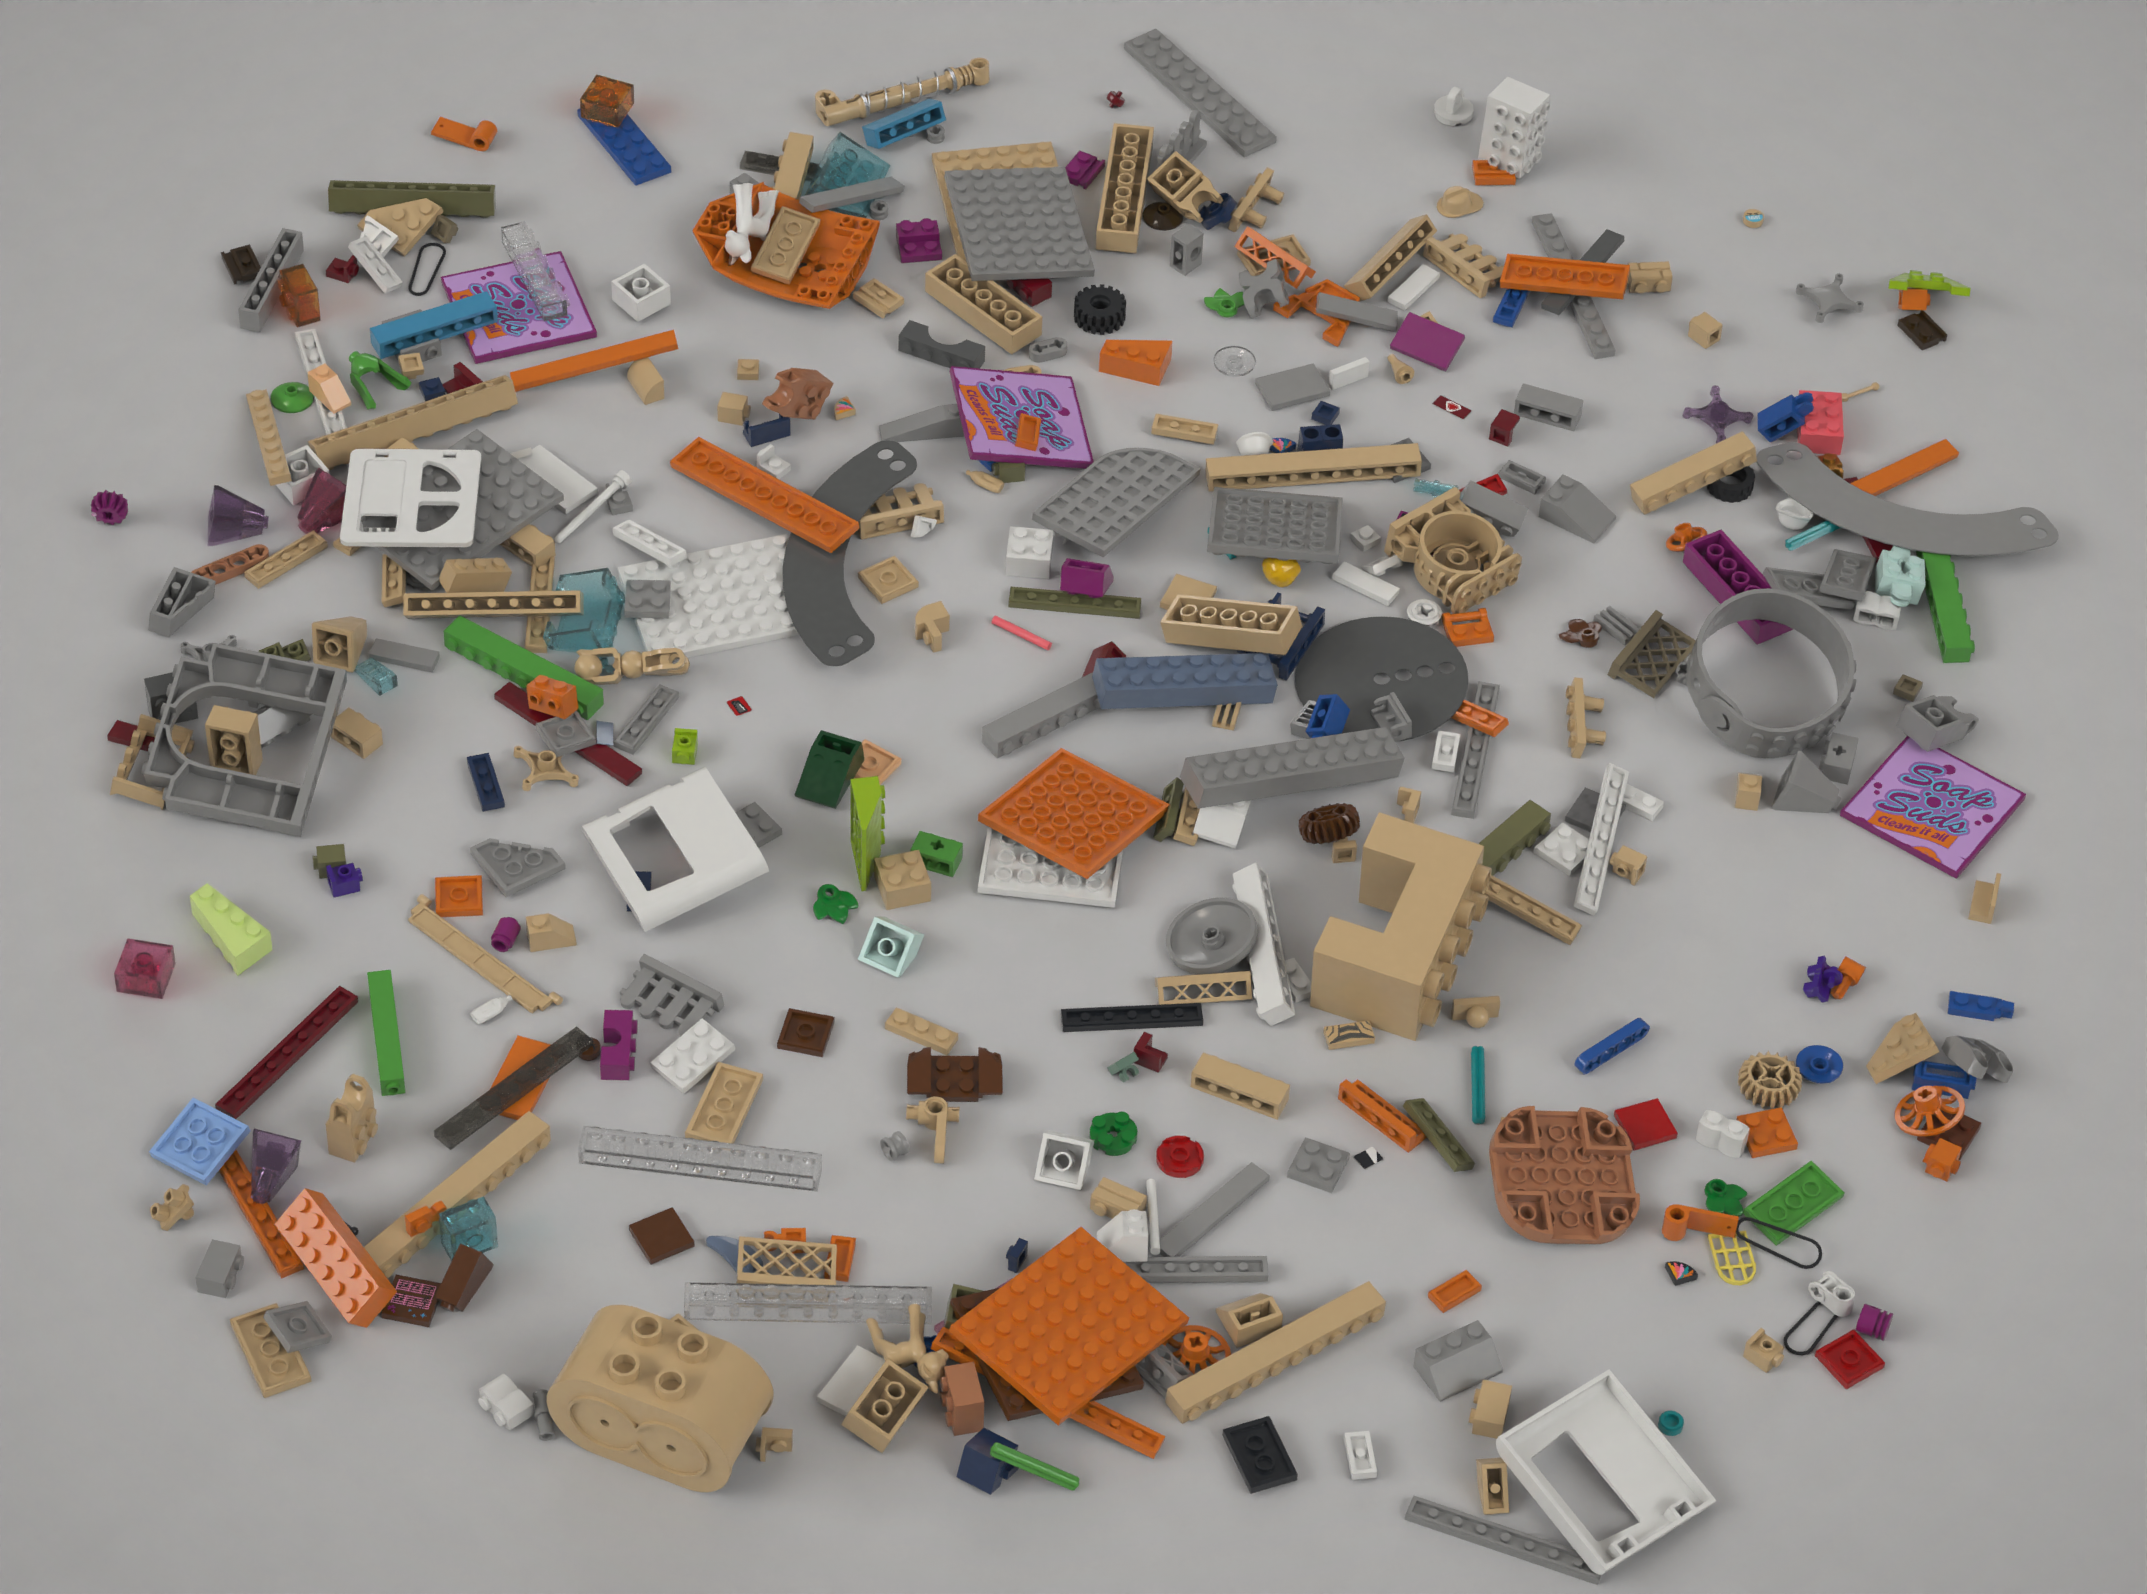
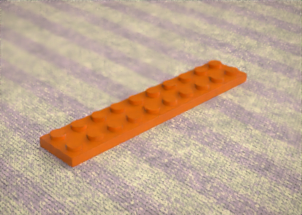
(765, 495)

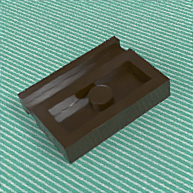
(241, 263)
(1922, 330)

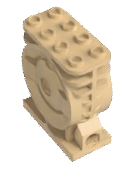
(1460, 546)

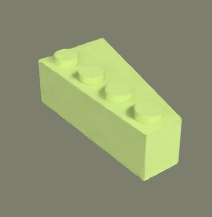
(231, 929)

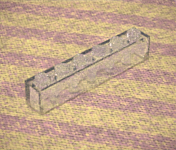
(534, 271)

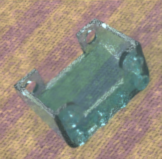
(601, 613)

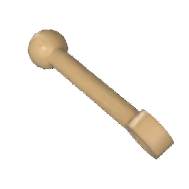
(1875, 386)

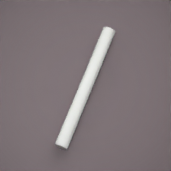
(1153, 1216)

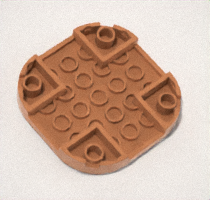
(1563, 1176)

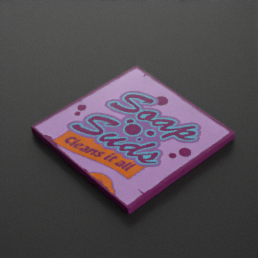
(519, 322)
(991, 409)
(1933, 806)

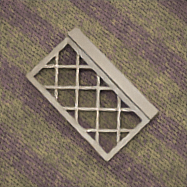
(761, 1276)

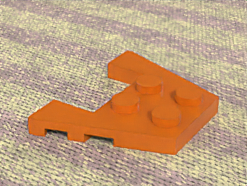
(1308, 300)

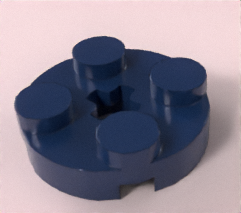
(1217, 212)

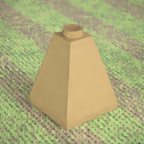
(339, 642)

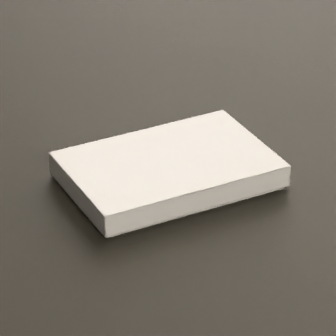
(850, 1380)

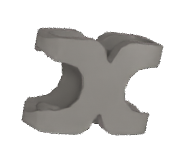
(1263, 288)

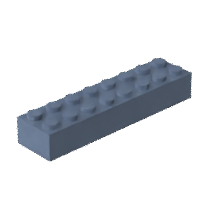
(1184, 680)

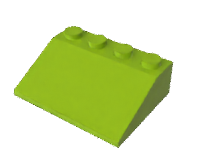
(866, 825)

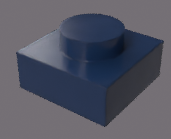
(431, 388)
(1325, 413)
(1017, 1254)

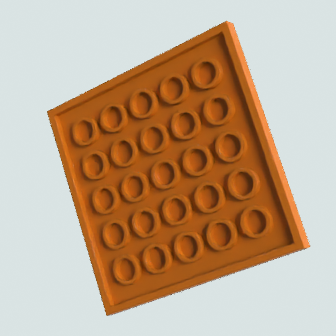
(1073, 813)

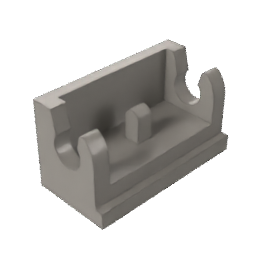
(1393, 717)

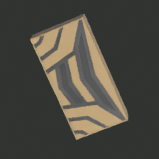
(1349, 1035)

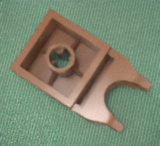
(799, 393)

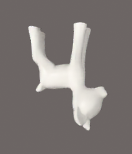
(758, 226)

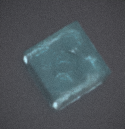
(470, 1225)

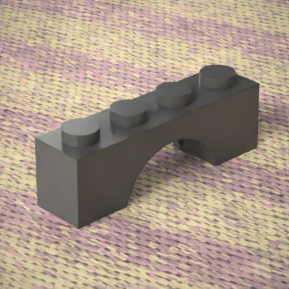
(917, 342)

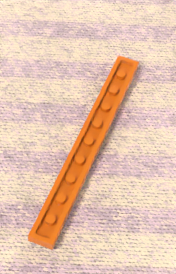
(1091, 1414)

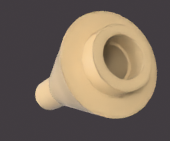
(1402, 372)

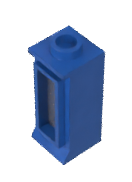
(1940, 1074)

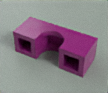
(617, 1059)

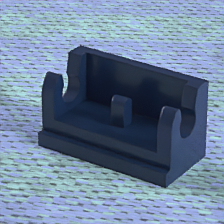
(767, 431)

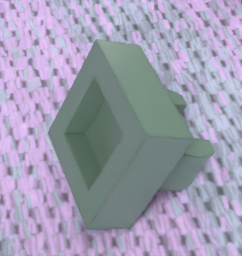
(1123, 1065)

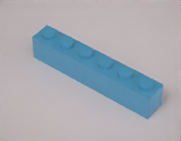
(434, 323)

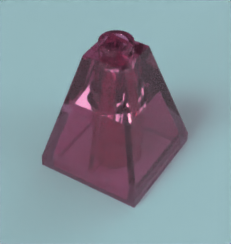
(322, 503)

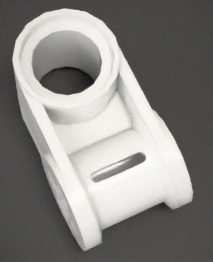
(1833, 1294)

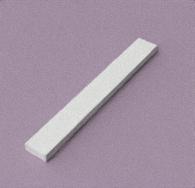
(312, 358)
(1601, 839)

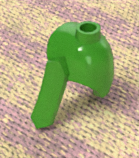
(366, 363)

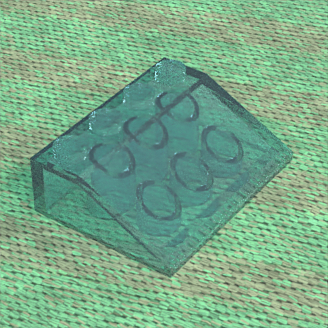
(846, 165)

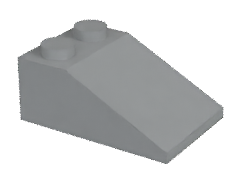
(1575, 509)

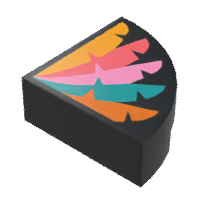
(1680, 1272)

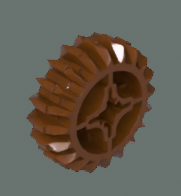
(1329, 823)

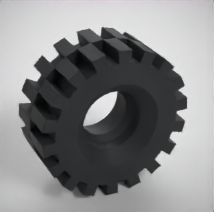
(1099, 320)

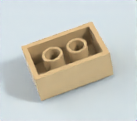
(234, 740)
(884, 1405)

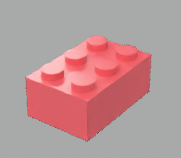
(1824, 425)

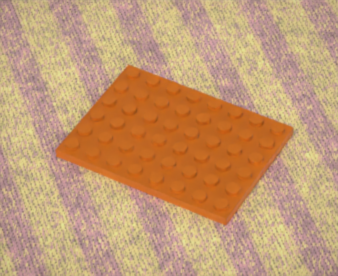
(1069, 1325)

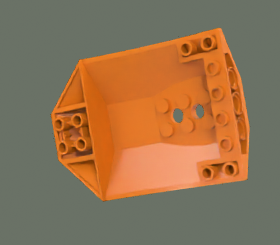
(838, 247)

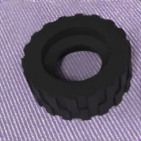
(1737, 492)

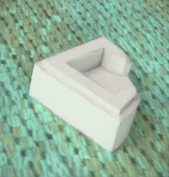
(922, 526)

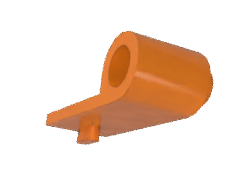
(475, 138)
(1680, 1218)

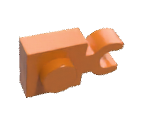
(422, 1219)
(790, 1234)

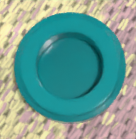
(1670, 1423)

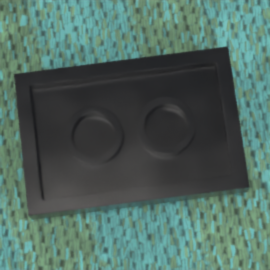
(1259, 1454)

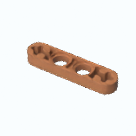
(228, 565)

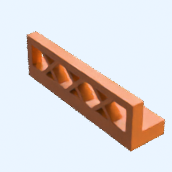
(1279, 252)
(1380, 1114)

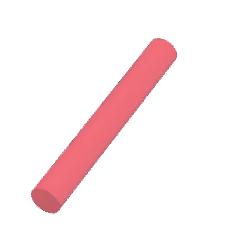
(1021, 633)

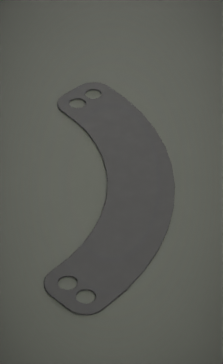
(815, 577)

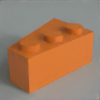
(1136, 359)

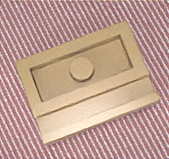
(878, 298)

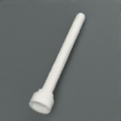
(620, 481)

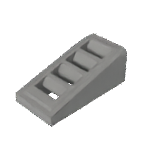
(1297, 726)

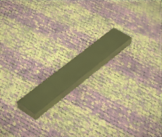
(1080, 603)

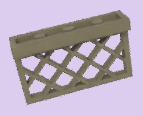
(1635, 648)

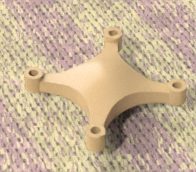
(544, 767)

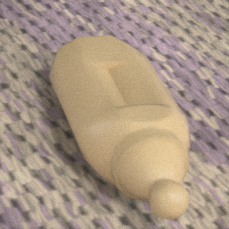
(986, 481)

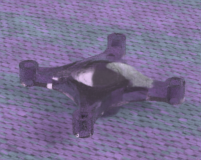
(1717, 414)

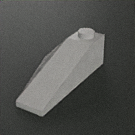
(929, 424)

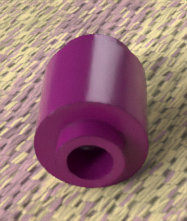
(505, 934)

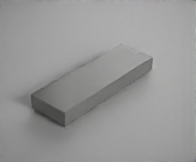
(404, 655)

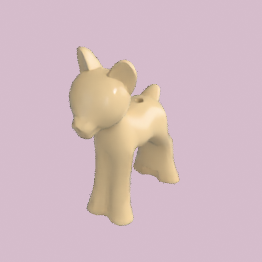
(913, 1351)

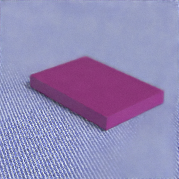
(1427, 341)

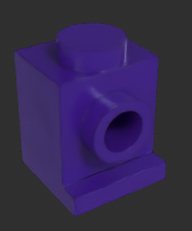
(344, 879)

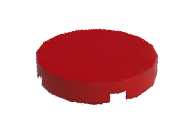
(1179, 1156)

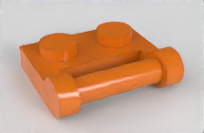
(1468, 633)

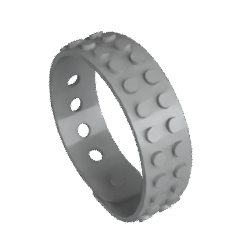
(1724, 716)

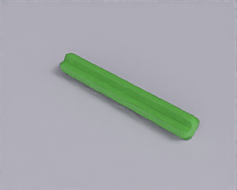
(1034, 1466)

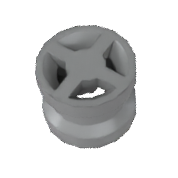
(894, 1146)

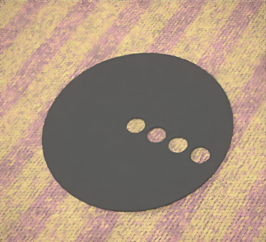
(1356, 651)

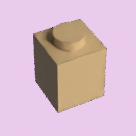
(1705, 330)
(733, 408)

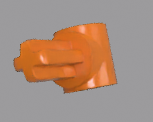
(1851, 974)

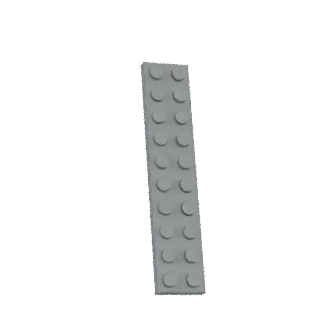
(1200, 92)

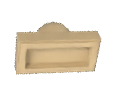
(1475, 1010)

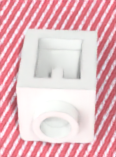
(772, 464)

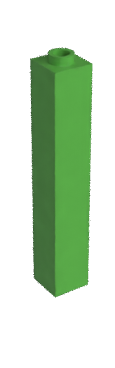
(386, 1033)

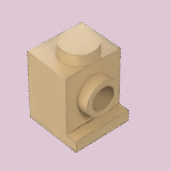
(1628, 864)
(1763, 1351)

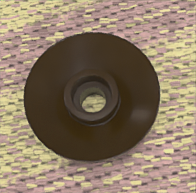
(1162, 216)

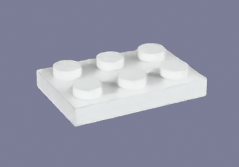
(692, 1056)

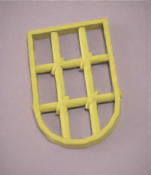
(1736, 1248)

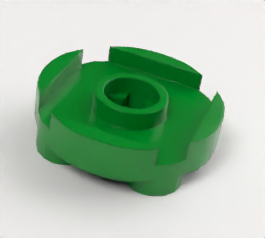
(1113, 1122)

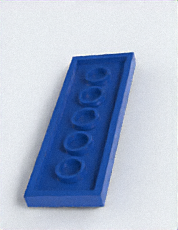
(630, 149)

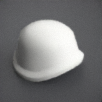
(1254, 443)
(1793, 514)

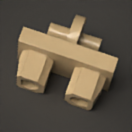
(176, 1206)

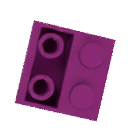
(1085, 578)

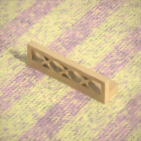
(1209, 979)

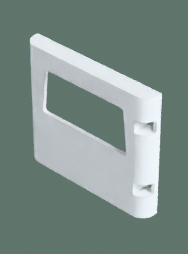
(705, 833)
(1627, 1455)

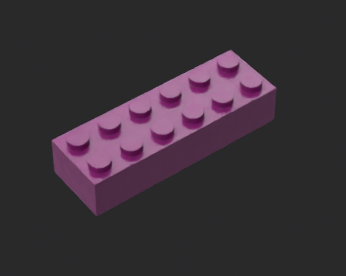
(1727, 573)

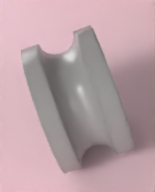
(935, 134)
(879, 205)

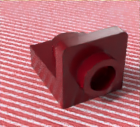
(342, 269)

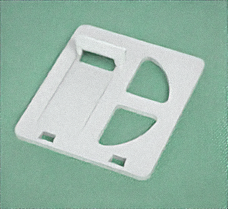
(394, 489)

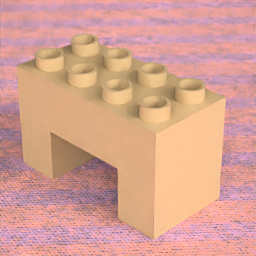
(1434, 892)

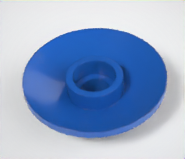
(1819, 1064)

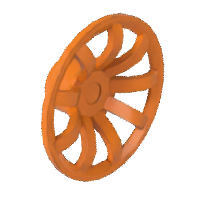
(1929, 1102)
(1195, 1346)

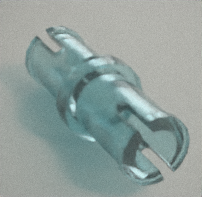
(1430, 487)

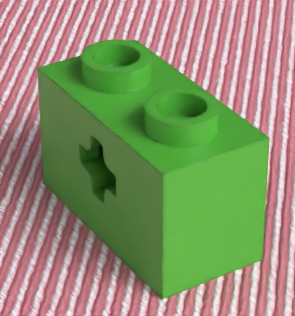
(938, 853)

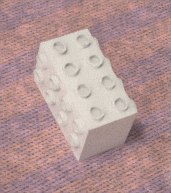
(1514, 127)

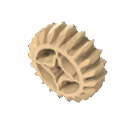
(1770, 1073)

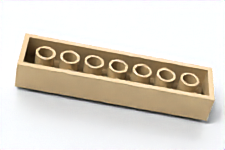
(1124, 188)

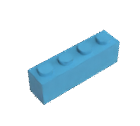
(904, 123)

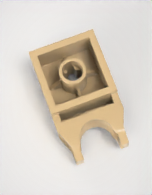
(1183, 186)
(351, 1120)

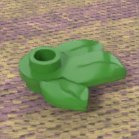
(1224, 303)

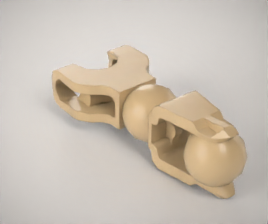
(630, 664)

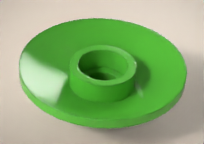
(291, 397)

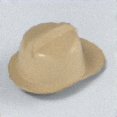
(1459, 202)

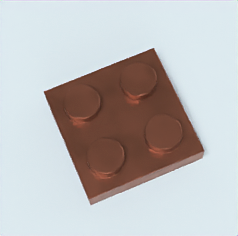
(1960, 1135)

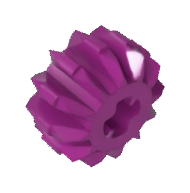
(109, 507)

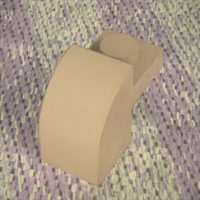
(930, 623)

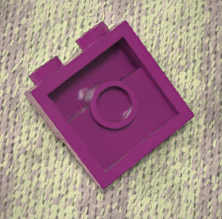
(918, 241)

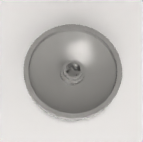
(1211, 935)

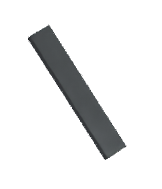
(1598, 252)

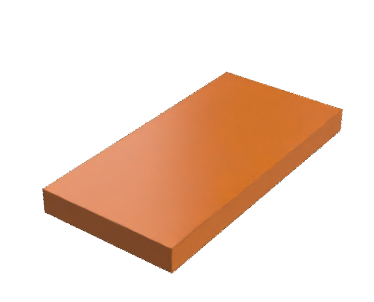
(520, 1053)

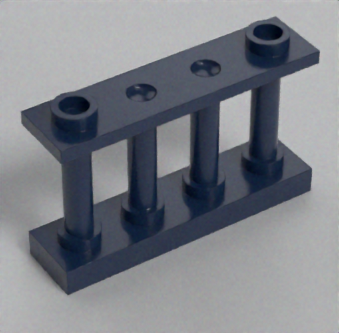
(1313, 625)

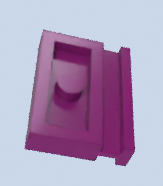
(1084, 169)

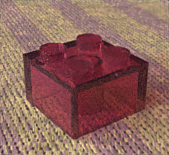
(144, 968)

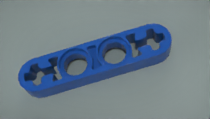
(1612, 1045)

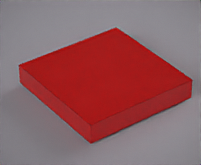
(1646, 1124)
(1850, 1359)

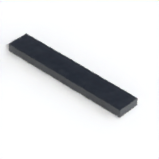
(1131, 1017)

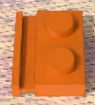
(1490, 175)

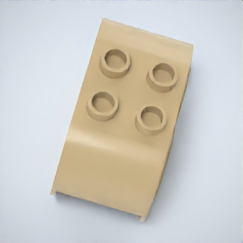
(658, 1384)

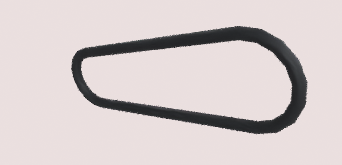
(435, 272)
(1784, 1231)
(1798, 1323)

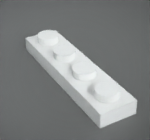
(649, 542)

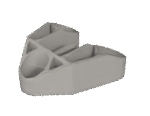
(1978, 1057)

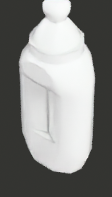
(489, 1009)

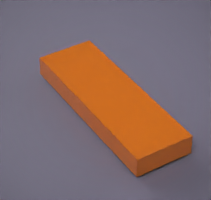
(1480, 718)

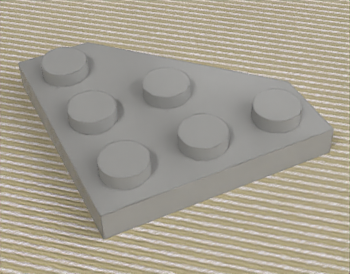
(516, 865)

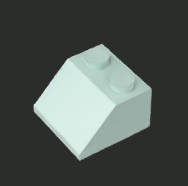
(890, 946)

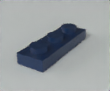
(485, 782)

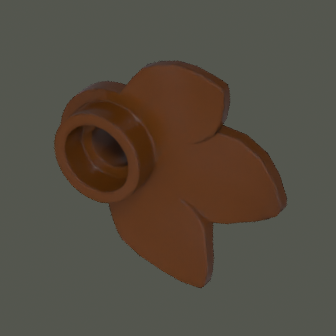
(1582, 632)

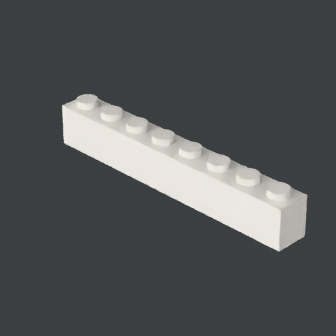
(1267, 955)

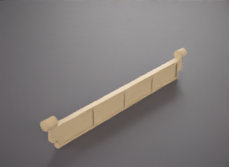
(479, 959)

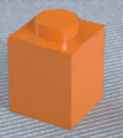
(1913, 299)

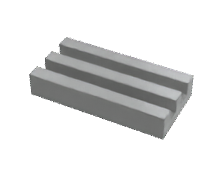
(1519, 477)
(1619, 623)

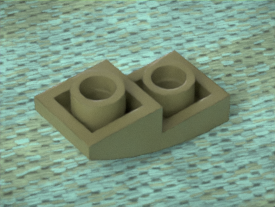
(295, 650)

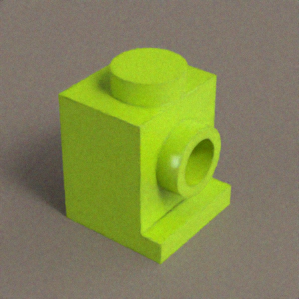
(685, 746)

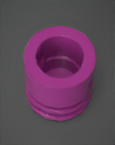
(1874, 1322)

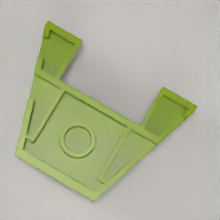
(1934, 281)

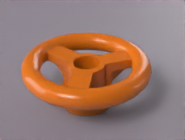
(1684, 533)

